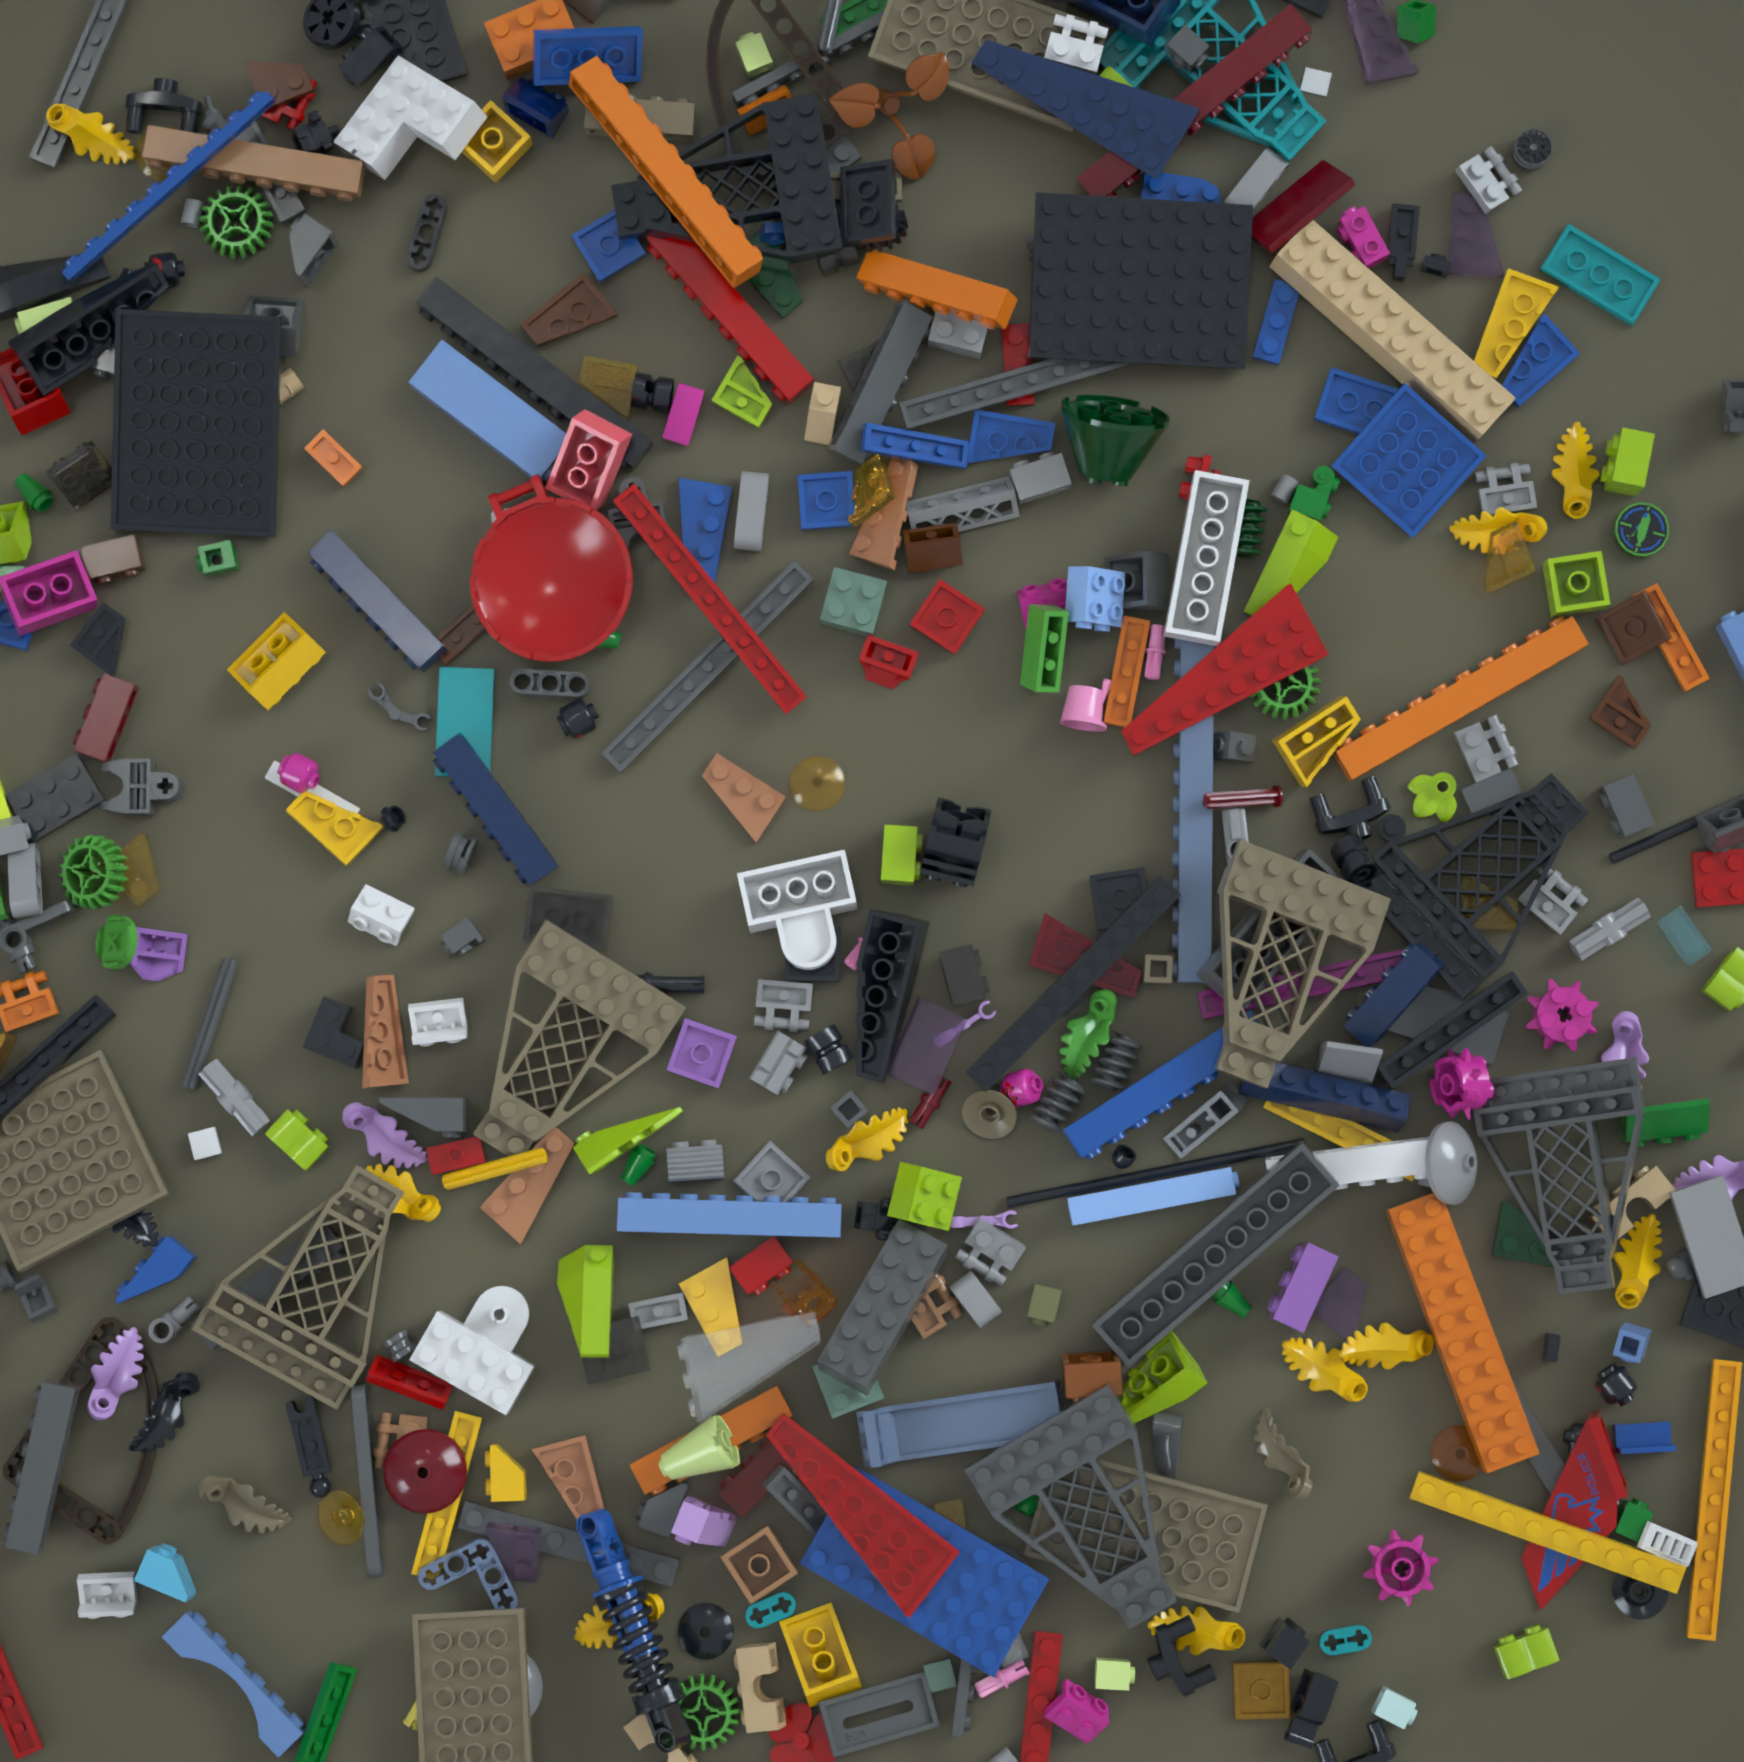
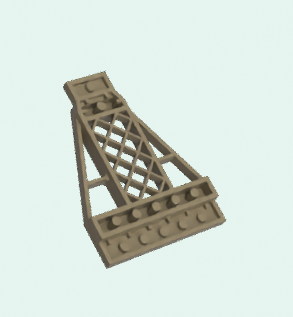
(1308, 900)
(599, 988)
(281, 1343)

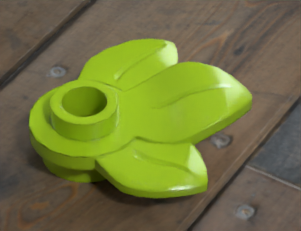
(1431, 799)

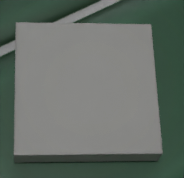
(771, 1175)

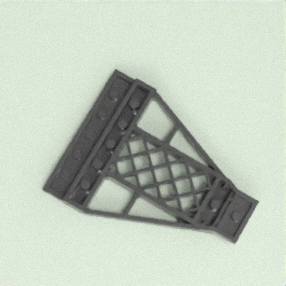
(1563, 1098)
(1048, 1454)

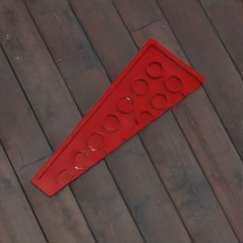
(1255, 656)
(887, 1536)

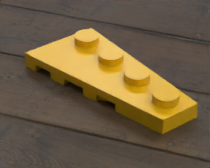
(1511, 318)

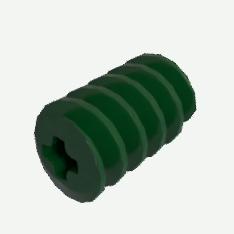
(1249, 529)

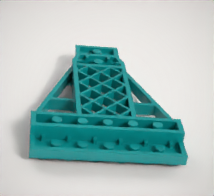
(1283, 124)

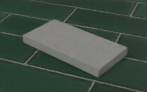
(1711, 1235)

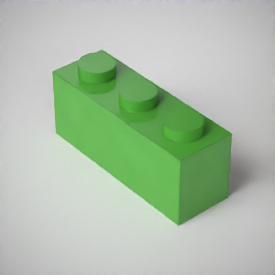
(1044, 648)

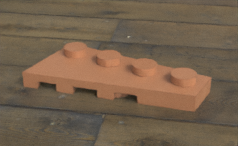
(880, 532)
(383, 1040)
(524, 1191)

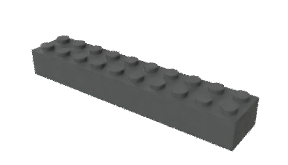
(1215, 1253)

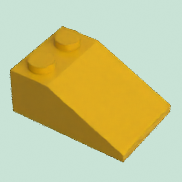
(820, 1654)

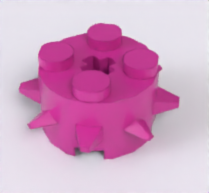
(1547, 1020)
(1461, 1083)
(1414, 1576)

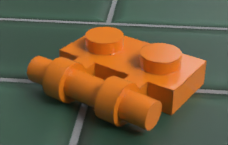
(27, 1009)

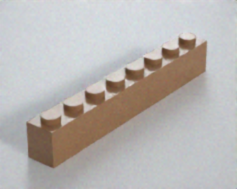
(260, 164)

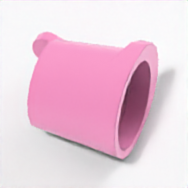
(1085, 707)

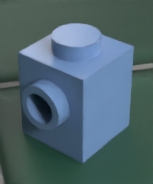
(1631, 1343)

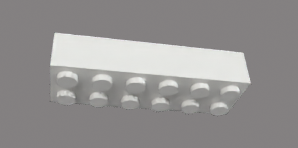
(1206, 558)

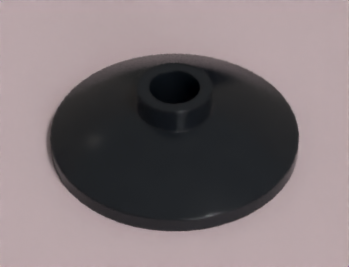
(1637, 1606)
(708, 1616)

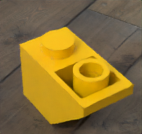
(506, 1478)

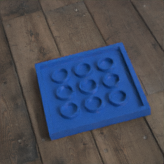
(1408, 460)

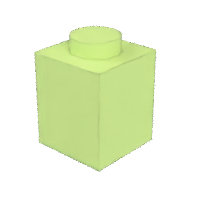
(753, 54)
(1113, 1674)

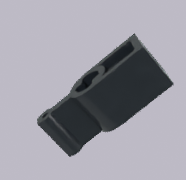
(1310, 1707)

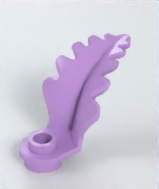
(1627, 1041)
(383, 1136)
(1732, 1172)
(115, 1374)

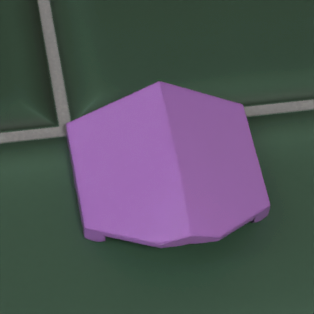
(158, 954)

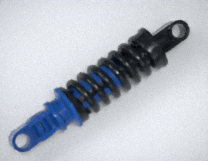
(634, 1632)

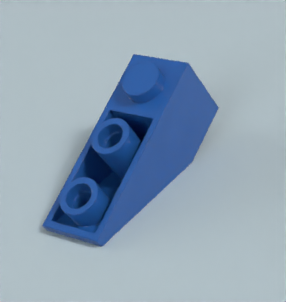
(164, 1266)

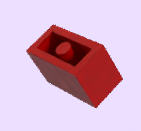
(762, 1265)

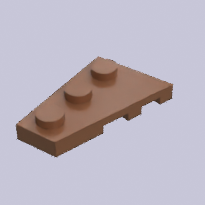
(744, 795)
(573, 1473)

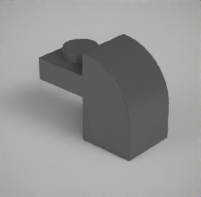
(1732, 406)

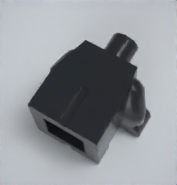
(315, 135)
(874, 1218)

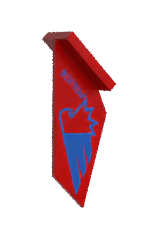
(1583, 1498)

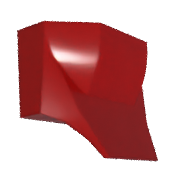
(886, 662)

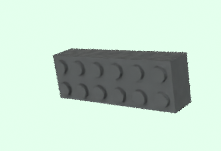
(1212, 972)
(882, 1307)

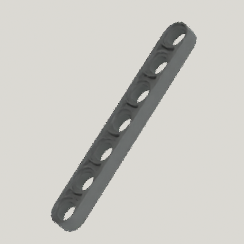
(367, 1480)

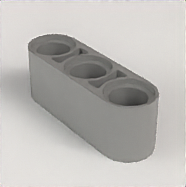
(1258, 179)
(751, 511)
(25, 882)

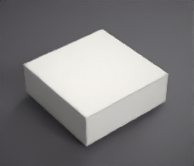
(205, 1143)

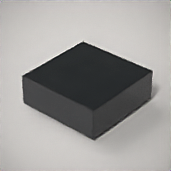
(1551, 1347)

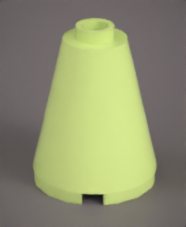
(701, 1451)

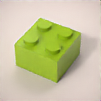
(1627, 462)
(1576, 584)
(899, 855)
(924, 1196)

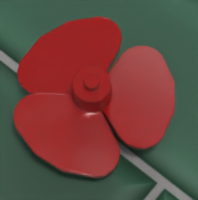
(805, 1745)

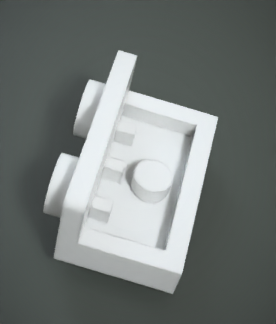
(380, 915)
(438, 1021)
(107, 1594)

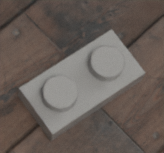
(660, 1310)

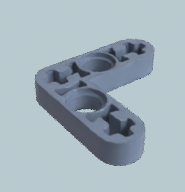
(481, 1566)

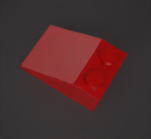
(23, 398)

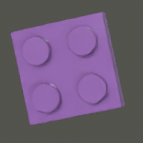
(701, 1053)

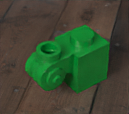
(1314, 501)

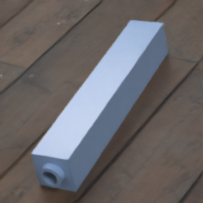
(1152, 1196)

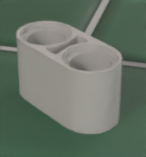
(975, 1299)

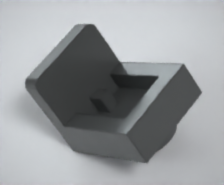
(1234, 746)
(35, 1297)

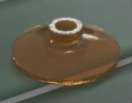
(1444, 1457)

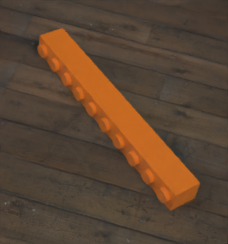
(665, 171)
(1460, 698)

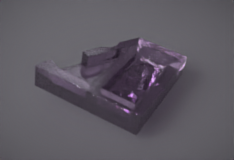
(1342, 1303)
(516, 1549)

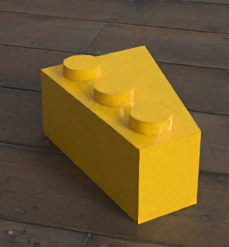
(1315, 738)

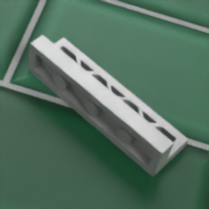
(965, 499)

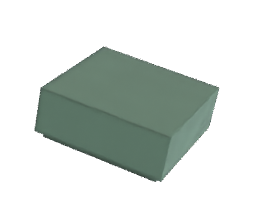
(940, 1675)

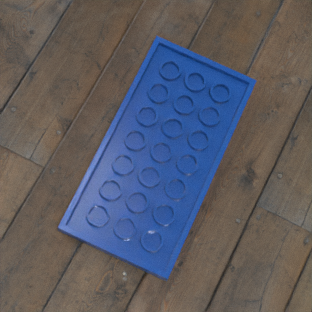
(970, 1609)

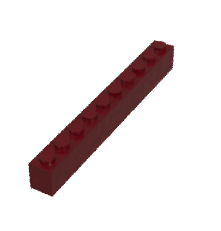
(1212, 91)

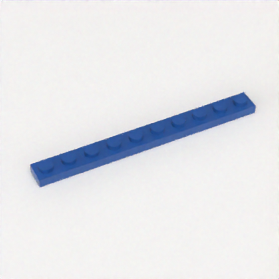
(176, 178)

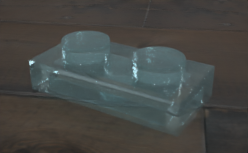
(1684, 935)

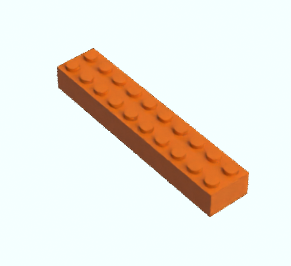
(1462, 1333)

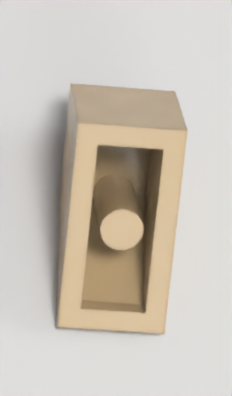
(822, 413)

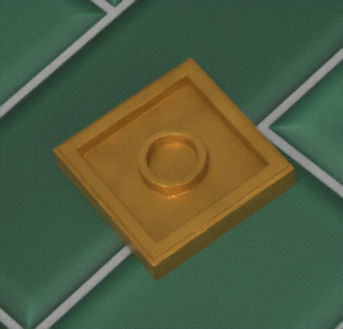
(1261, 1690)

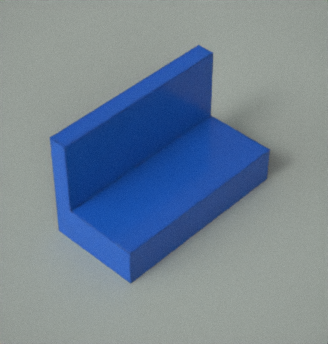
(1643, 1437)

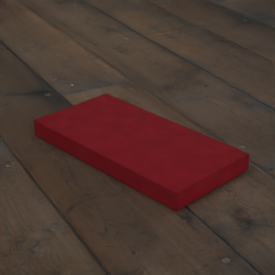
(1299, 205)

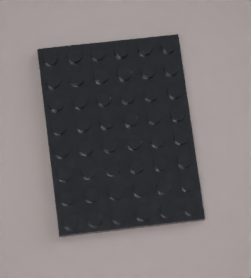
(1140, 281)
(196, 422)

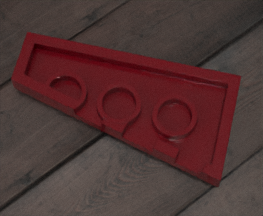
(1061, 946)

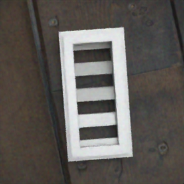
(1681, 1551)

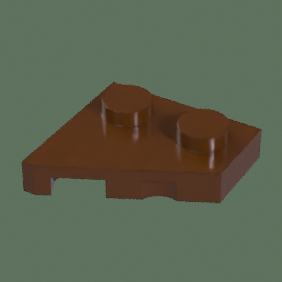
(1620, 714)

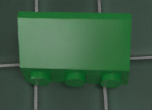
(1668, 1120)

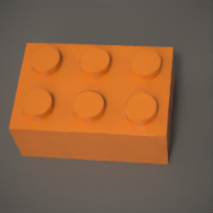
(513, 33)

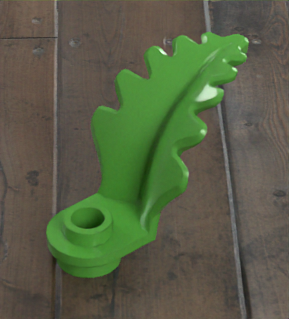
(1088, 1033)

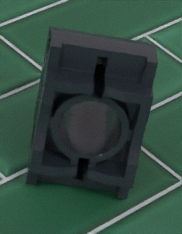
(955, 843)

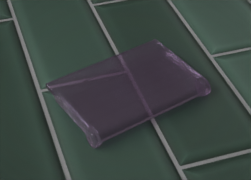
(926, 1045)

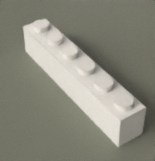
(1372, 1161)

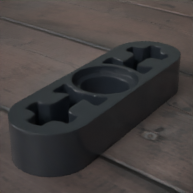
(439, 216)

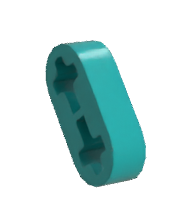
(768, 1603)
(1345, 1646)

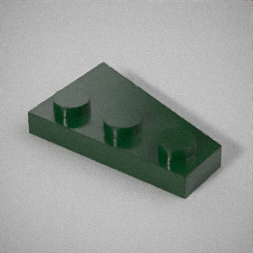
(775, 282)
(1517, 1238)

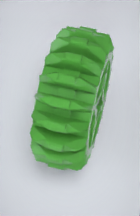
(229, 230)
(1296, 685)
(85, 886)
(716, 1711)

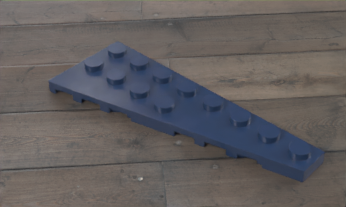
(1117, 116)

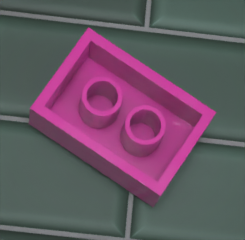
(48, 593)

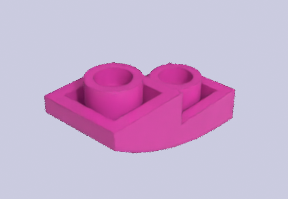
(683, 414)

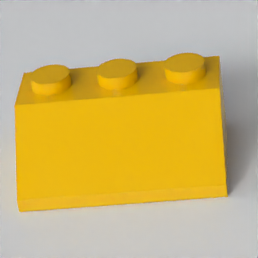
(276, 661)

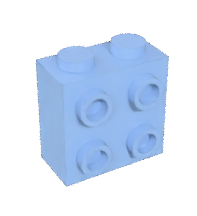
(1095, 597)

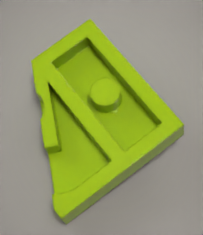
(742, 395)

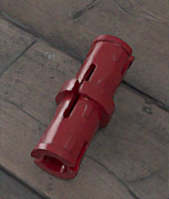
(928, 1104)

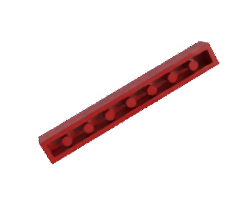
(734, 315)

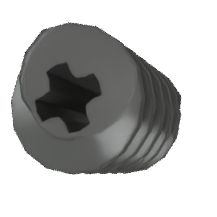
(1117, 1062)
(1057, 1103)

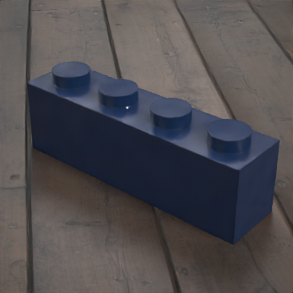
(1393, 995)

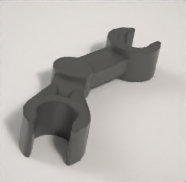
(394, 713)

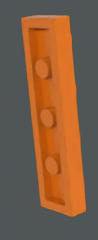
(1678, 650)
(1126, 671)

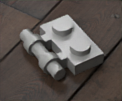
(1482, 183)
(1513, 497)
(1477, 750)
(1548, 907)
(785, 996)
(993, 1243)

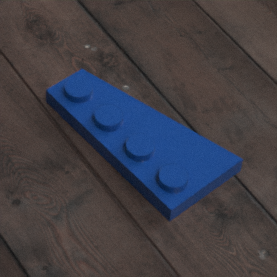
(704, 520)

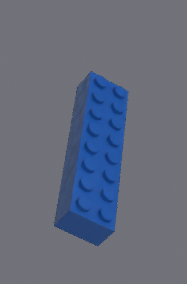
(1146, 1096)

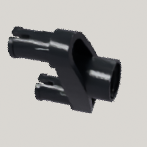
(163, 98)
(1356, 821)
(1167, 1663)
(1382, 1750)

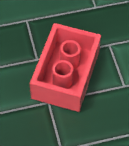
(588, 460)

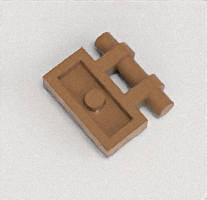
(929, 1317)
(407, 1424)

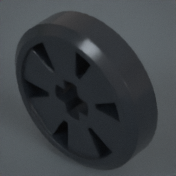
(340, 31)

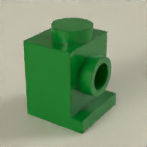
(208, 552)

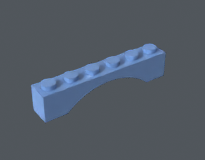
(275, 1724)

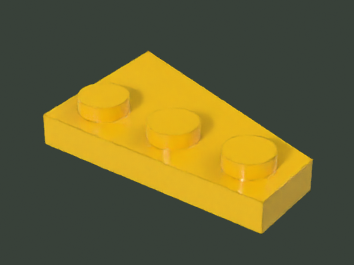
(334, 827)
(712, 1297)

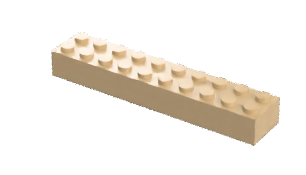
(1391, 331)

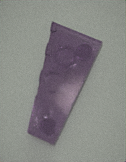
(1377, 43)

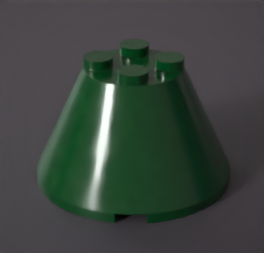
(1111, 435)

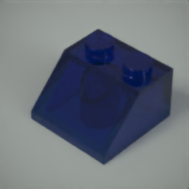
(536, 106)

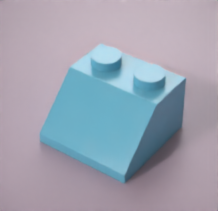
(166, 1572)

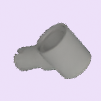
(174, 1320)

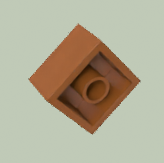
(1090, 1371)

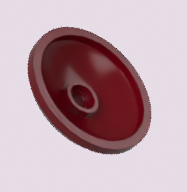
(445, 1471)

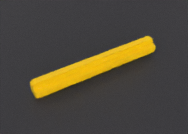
(494, 1168)

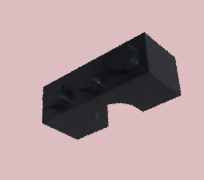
(1285, 1641)

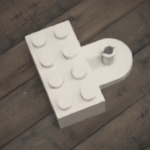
(800, 902)
(480, 1352)

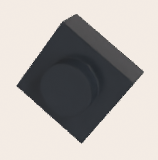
(1436, 265)

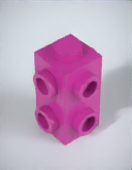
(1362, 236)

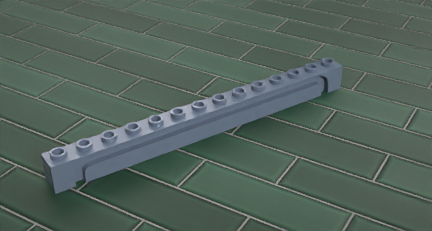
(1192, 834)

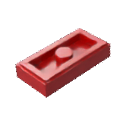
(455, 1155)

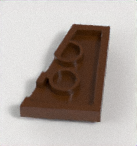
(568, 312)

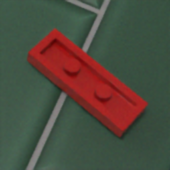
(1015, 355)
(409, 1382)

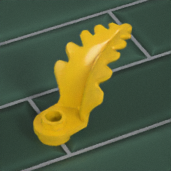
(89, 134)
(1576, 471)
(1478, 531)
(868, 1140)
(412, 1203)
(1638, 1261)
(1386, 1346)
(1324, 1369)
(595, 1629)
(1208, 1632)

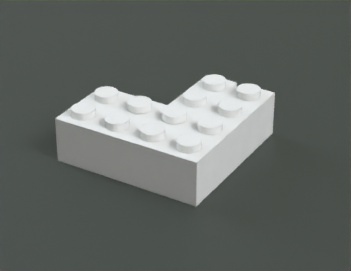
(404, 107)

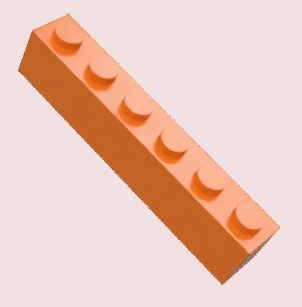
(937, 289)
(744, 1422)

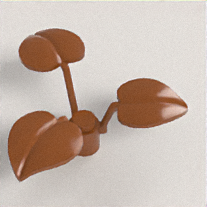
(857, 106)

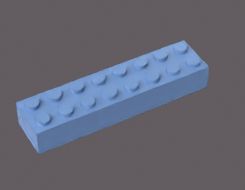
(729, 1217)

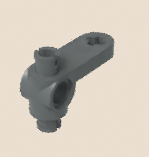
(23, 953)

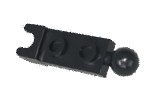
(310, 1445)

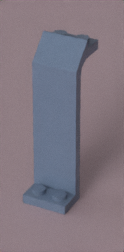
(954, 1423)

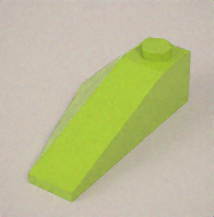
(608, 1144)
(587, 1292)

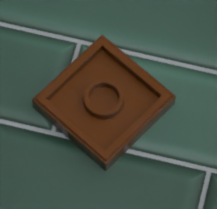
(1634, 627)

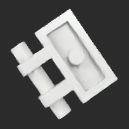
(1073, 51)

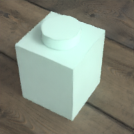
(1394, 1708)

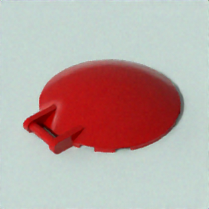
(550, 575)

